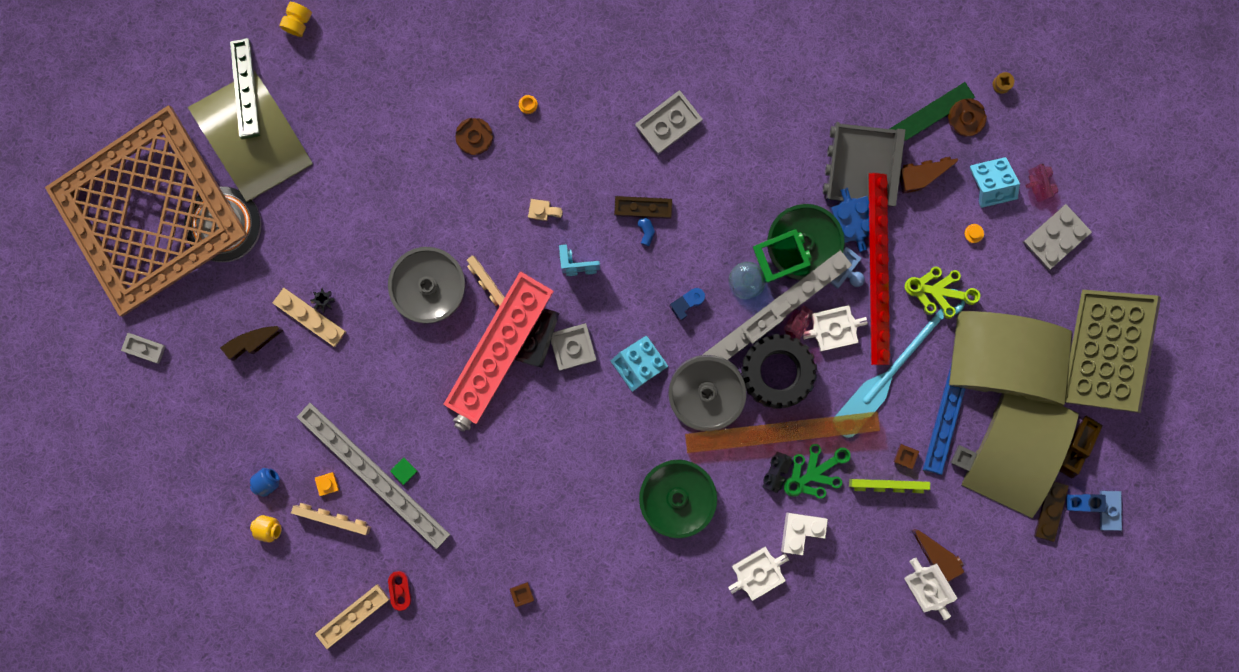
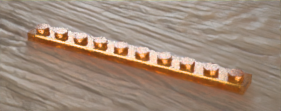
(782, 432)

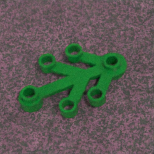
(813, 473)

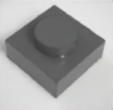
(963, 458)

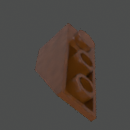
(918, 177)

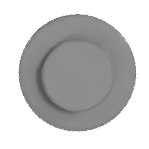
(462, 423)

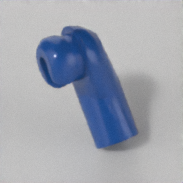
(648, 230)

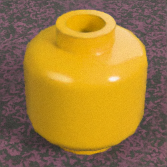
(265, 528)

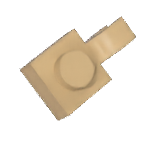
(541, 210)

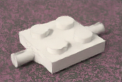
(834, 328)
(758, 573)
(930, 588)

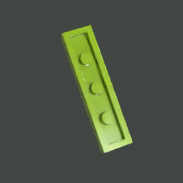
(880, 485)

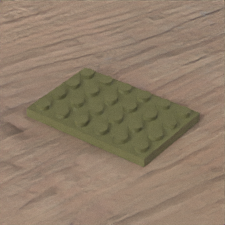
(1111, 350)

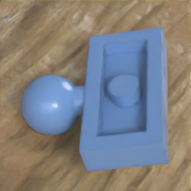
(856, 278)

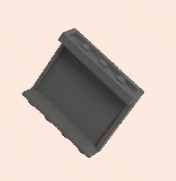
(859, 152)

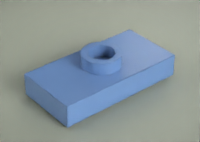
(1112, 517)

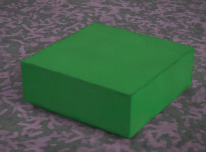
(403, 470)

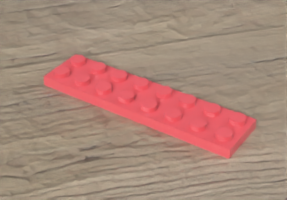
(498, 347)

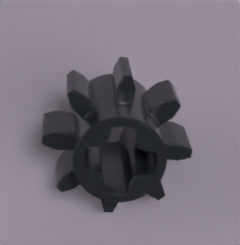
(318, 297)

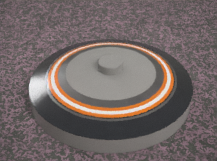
(247, 215)

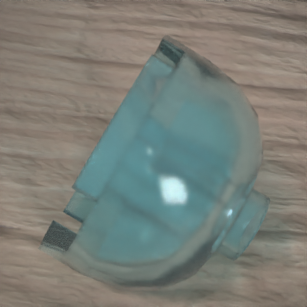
(747, 280)

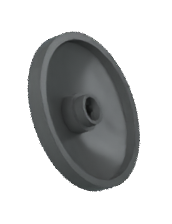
(426, 285)
(707, 392)

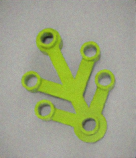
(939, 291)

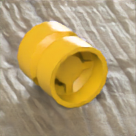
(295, 20)

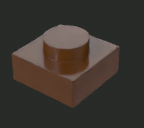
(906, 456)
(521, 594)

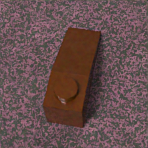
(936, 554)

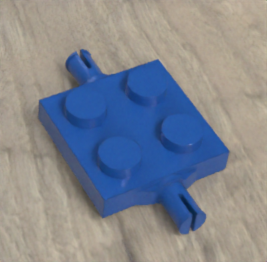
(853, 218)

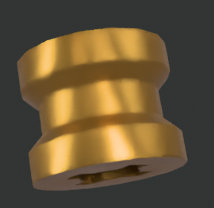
(1000, 86)

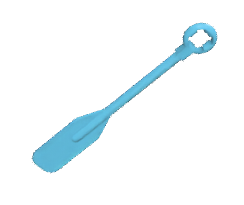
(874, 391)

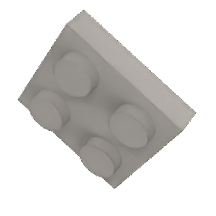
(572, 347)

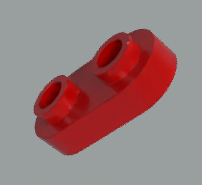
(399, 590)

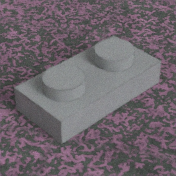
(143, 348)

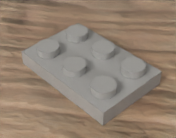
(668, 122)
(1057, 237)

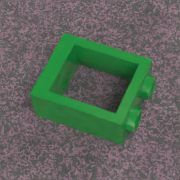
(799, 239)

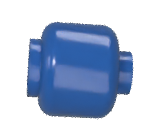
(264, 482)

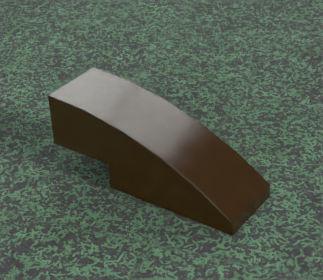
(250, 341)
(1080, 446)

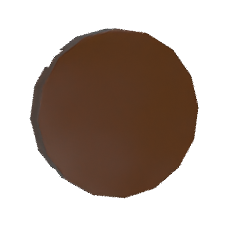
(967, 117)
(474, 136)

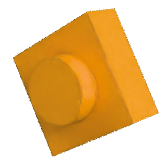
(326, 484)

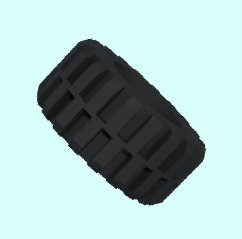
(779, 345)

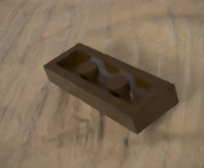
(643, 207)
(1051, 512)

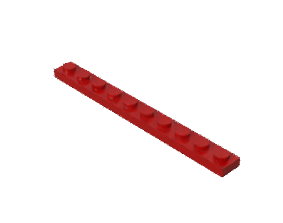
(879, 269)

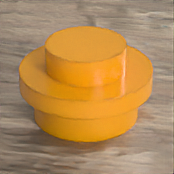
(528, 104)
(974, 233)

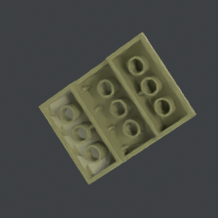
(253, 162)
(1011, 356)
(1022, 452)

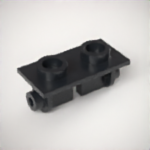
(779, 463)

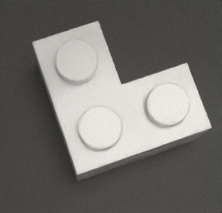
(798, 527)

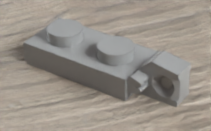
(765, 321)

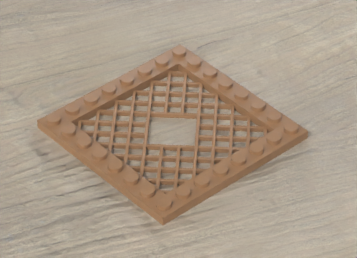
(66, 190)

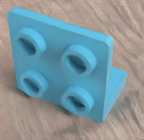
(995, 181)
(571, 268)
(639, 363)

